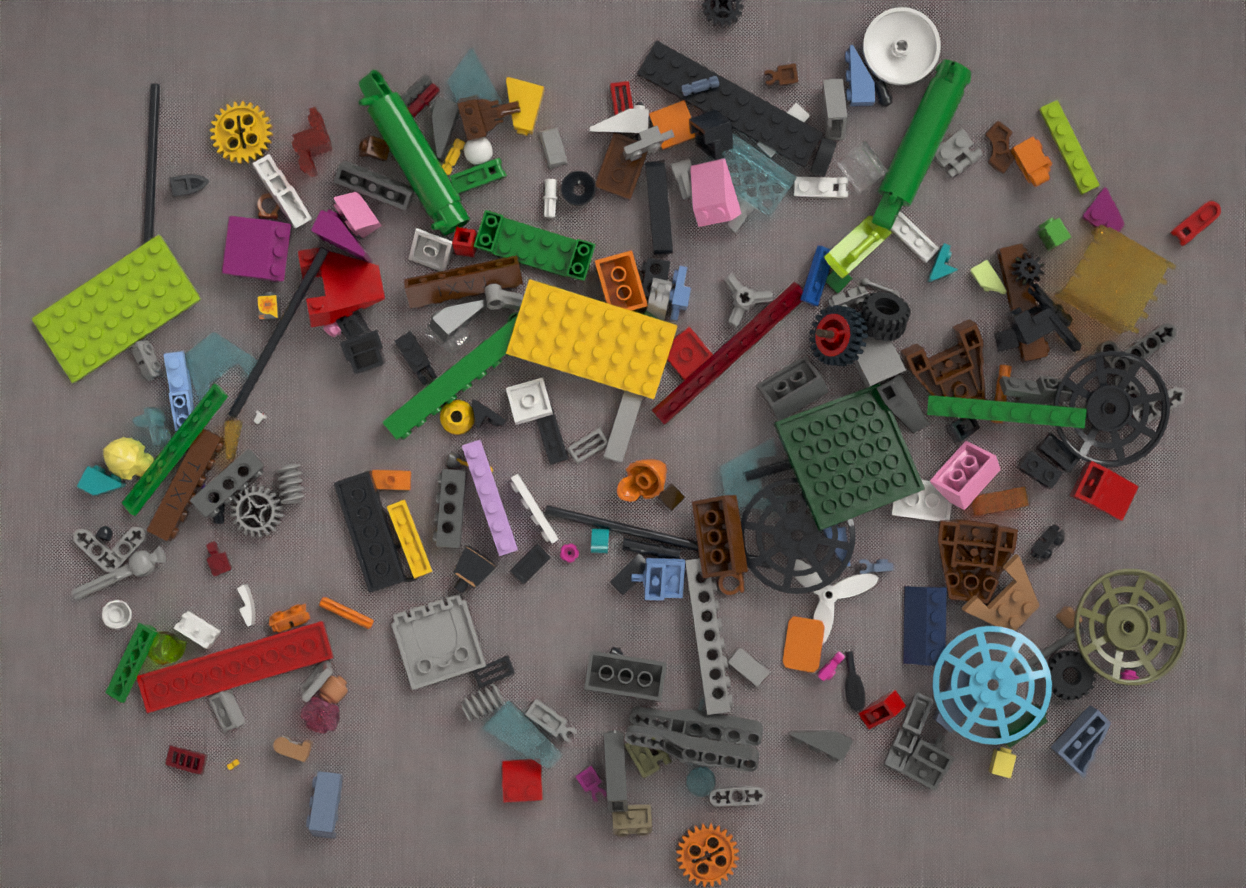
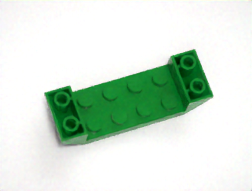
(534, 246)

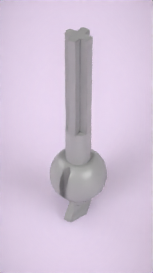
(140, 564)

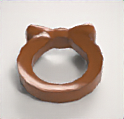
(262, 215)
(741, 588)

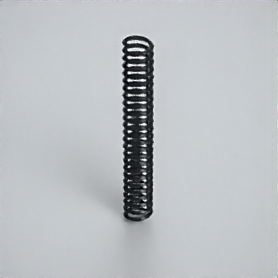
(767, 471)

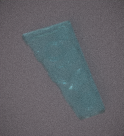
(517, 731)

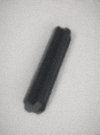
(1065, 334)

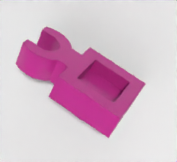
(828, 670)

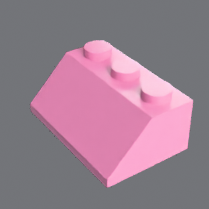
(965, 474)

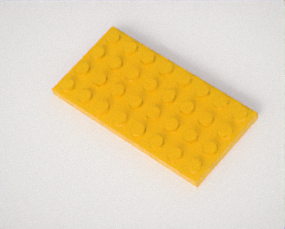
(591, 339)

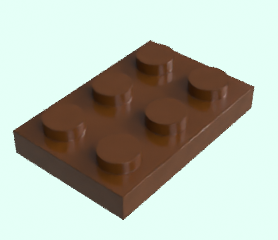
(618, 174)

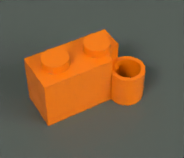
(1032, 161)

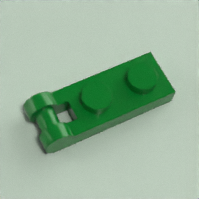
(477, 176)

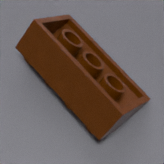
(719, 536)

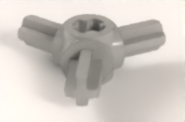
(753, 297)

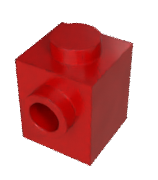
(464, 242)

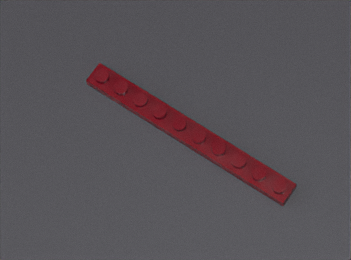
(728, 353)

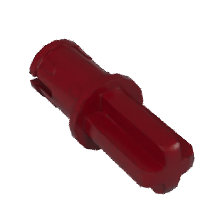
(423, 99)

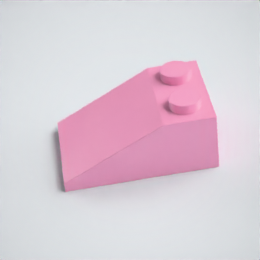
(713, 193)

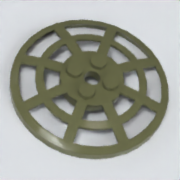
(1140, 627)

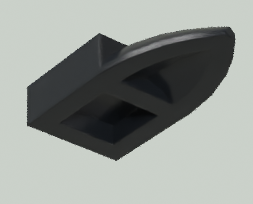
(187, 184)

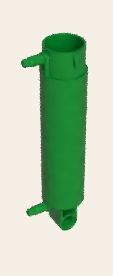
(921, 141)
(413, 154)

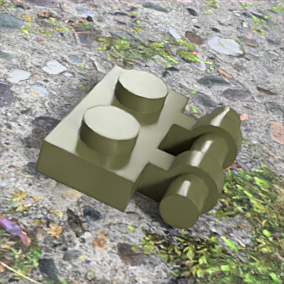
(645, 760)

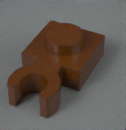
(785, 75)

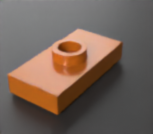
(392, 479)

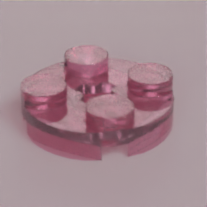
(328, 711)

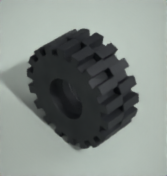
(1084, 680)

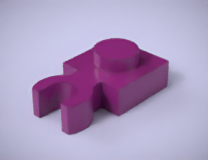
(589, 781)

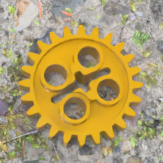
(257, 128)

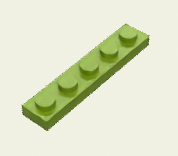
(1069, 147)

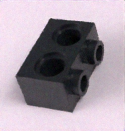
(648, 279)
(1039, 470)

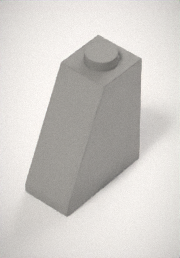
(834, 109)

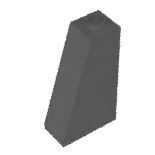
(615, 771)

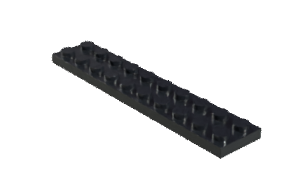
(745, 110)

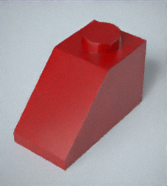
(882, 709)

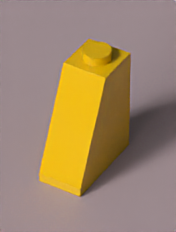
(529, 99)

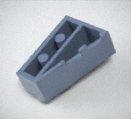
(950, 705)

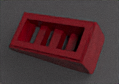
(201, 763)

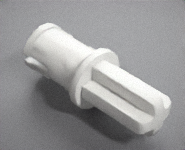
(550, 198)

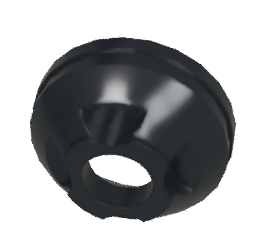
(576, 178)

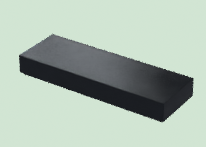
(552, 439)

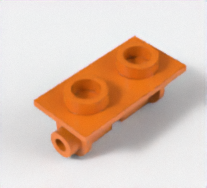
(281, 620)

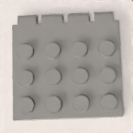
(438, 641)

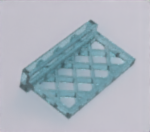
(765, 166)

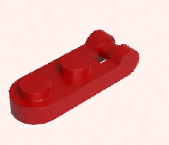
(1197, 222)

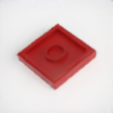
(687, 353)

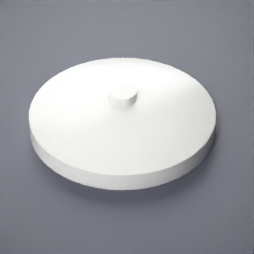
(901, 46)

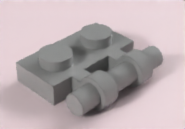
(952, 149)

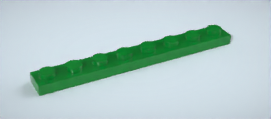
(1006, 411)
(174, 449)

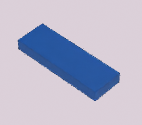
(816, 277)

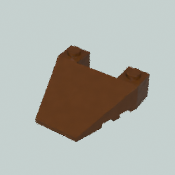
(954, 370)

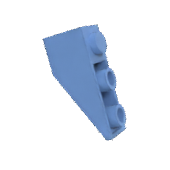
(861, 85)

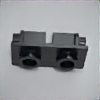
(1044, 550)

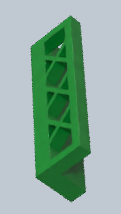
(131, 662)

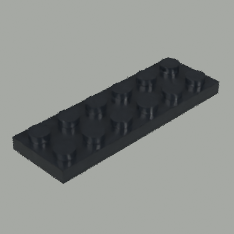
(369, 531)

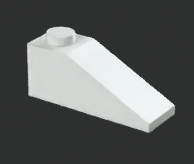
(629, 121)

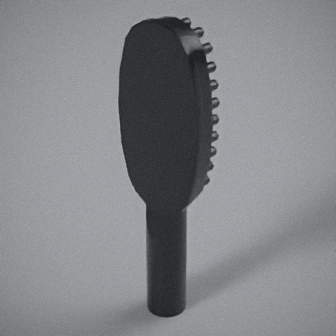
(853, 685)

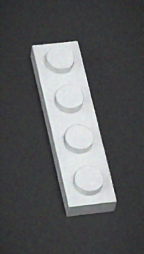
(529, 502)

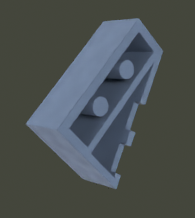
(1082, 739)
(324, 804)

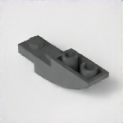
(1034, 392)

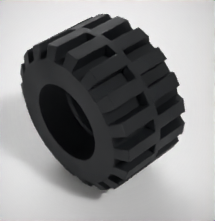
(885, 316)

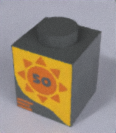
(269, 307)

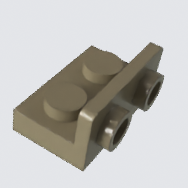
(634, 821)

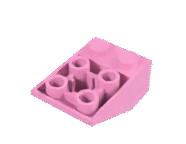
(356, 214)

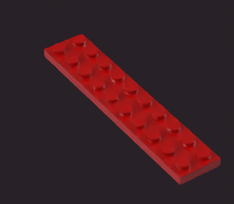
(235, 666)

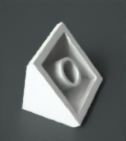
(431, 250)

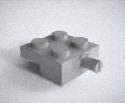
(649, 141)

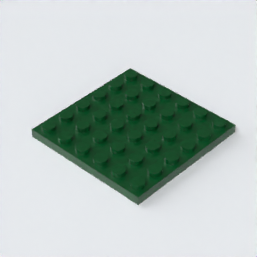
(849, 457)

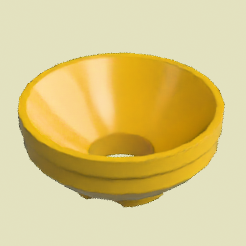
(467, 417)

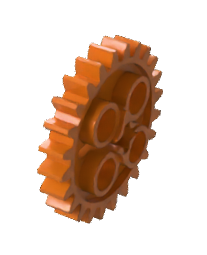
(714, 871)

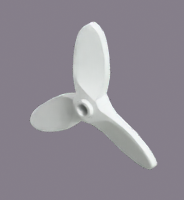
(845, 588)

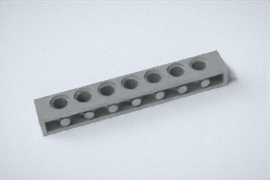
(712, 704)

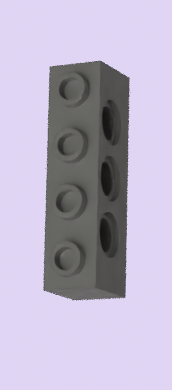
(374, 185)
(246, 460)
(459, 479)

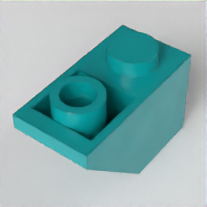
(97, 482)

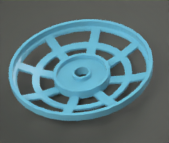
(982, 694)

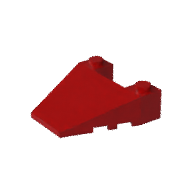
(346, 283)

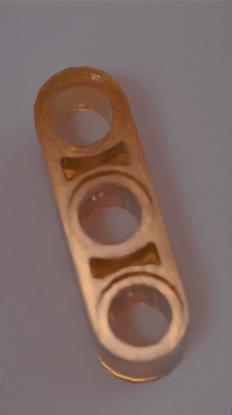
(1000, 501)

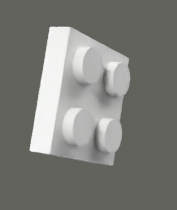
(529, 401)

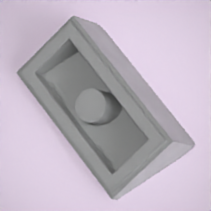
(226, 710)

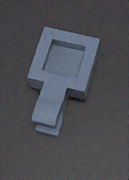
(880, 565)

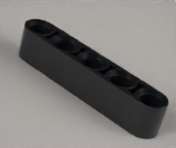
(659, 207)

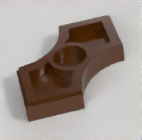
(999, 139)

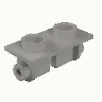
(854, 300)
(144, 352)

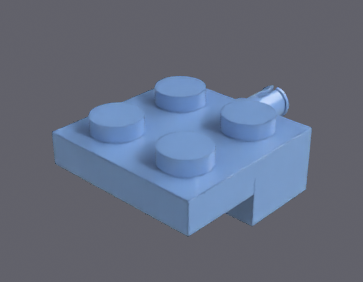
(680, 295)
(662, 578)

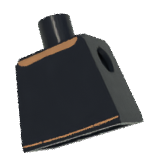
(472, 569)

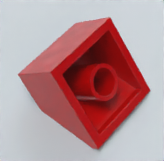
(522, 780)

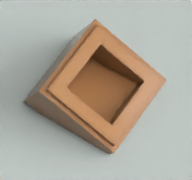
(1066, 616)

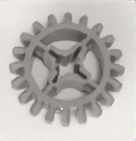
(261, 518)

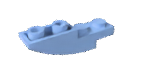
(180, 387)

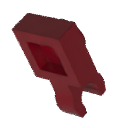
(218, 561)

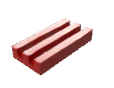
(619, 85)

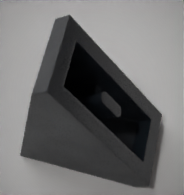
(962, 429)

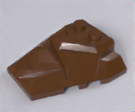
(974, 556)

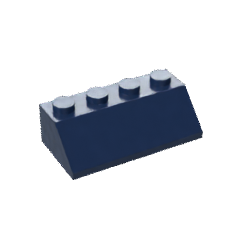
(924, 624)

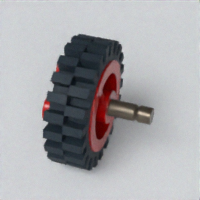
(838, 336)

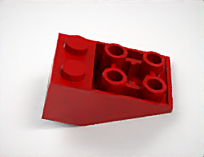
(1104, 490)

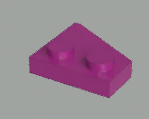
(1104, 212)

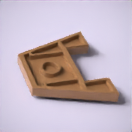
(1012, 605)

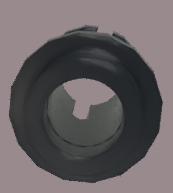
(883, 94)

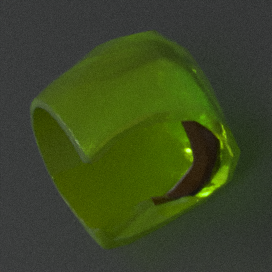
(166, 648)

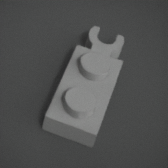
(549, 719)

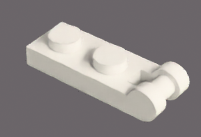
(820, 187)

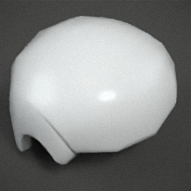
(478, 151)
(116, 614)

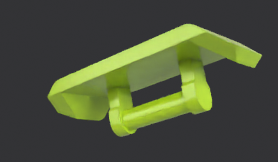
(856, 247)

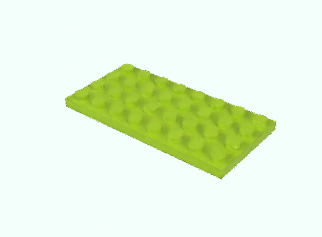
(116, 309)

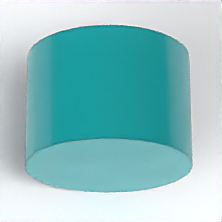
(600, 541)

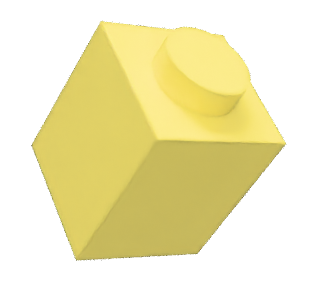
(1002, 762)

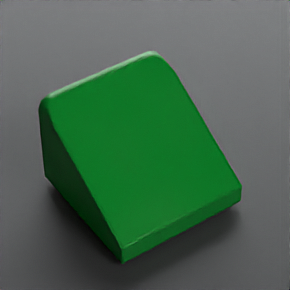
(837, 282)

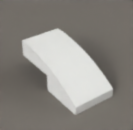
(247, 611)

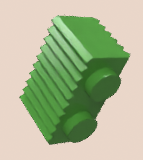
(1053, 233)

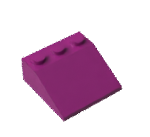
(330, 228)
(256, 248)

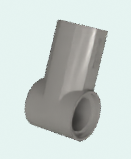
(682, 173)
(746, 210)
(498, 298)

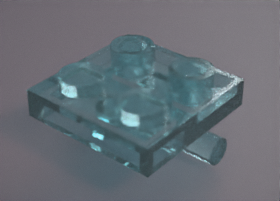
(155, 421)

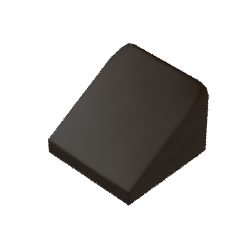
(672, 497)

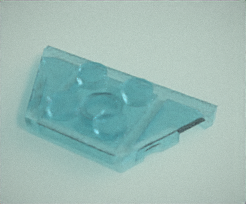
(472, 79)

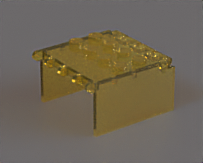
(1115, 280)

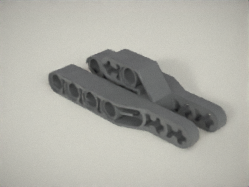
(699, 724)

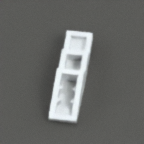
(282, 191)

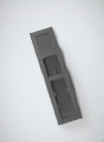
(908, 732)

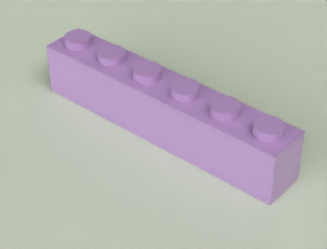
(490, 497)

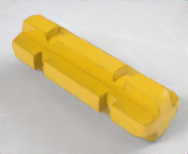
(453, 156)

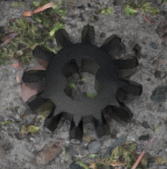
(1024, 275)

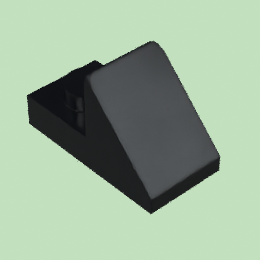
(482, 412)

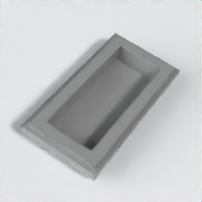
(553, 147)

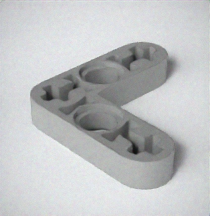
(1137, 408)
(115, 553)

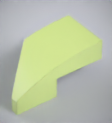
(987, 278)

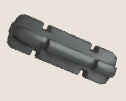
(416, 89)

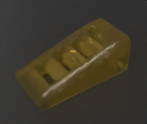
(232, 436)

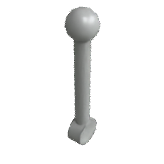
(865, 281)

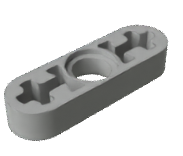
(751, 790)

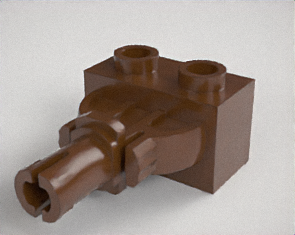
(482, 116)

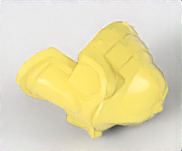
(127, 458)

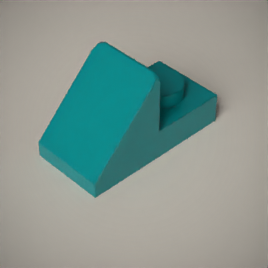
(939, 268)

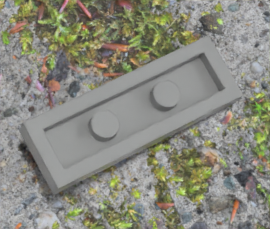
(659, 298)

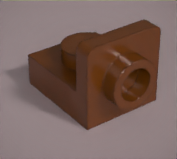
(374, 148)

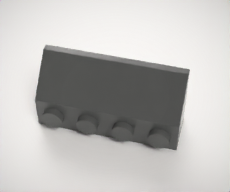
(625, 676)

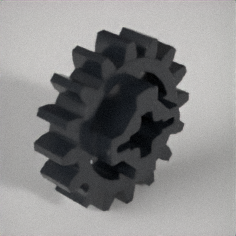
(728, 12)

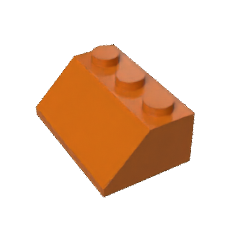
(621, 281)

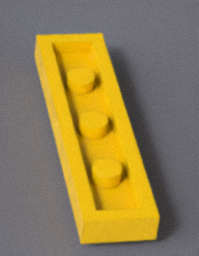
(409, 539)

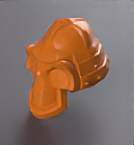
(644, 479)

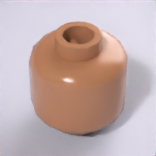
(333, 689)

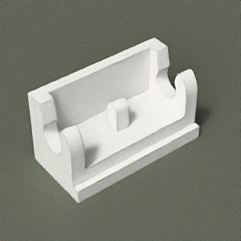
(197, 629)

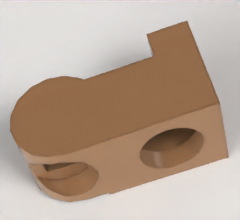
(293, 749)

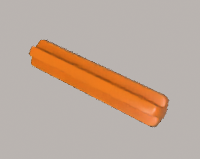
(346, 612)

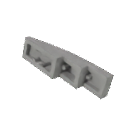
(623, 427)

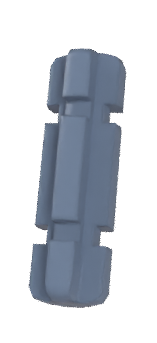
(700, 85)

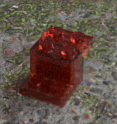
(312, 142)

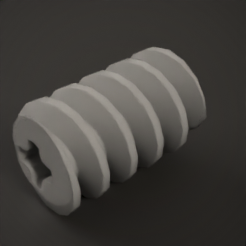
(290, 484)
(482, 702)

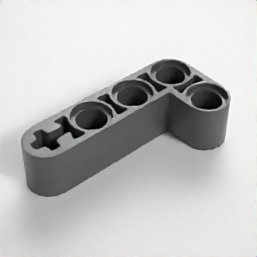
(1139, 346)

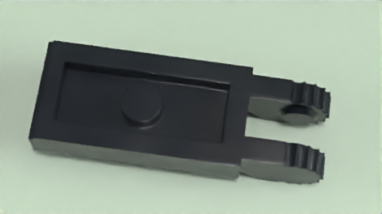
(415, 356)

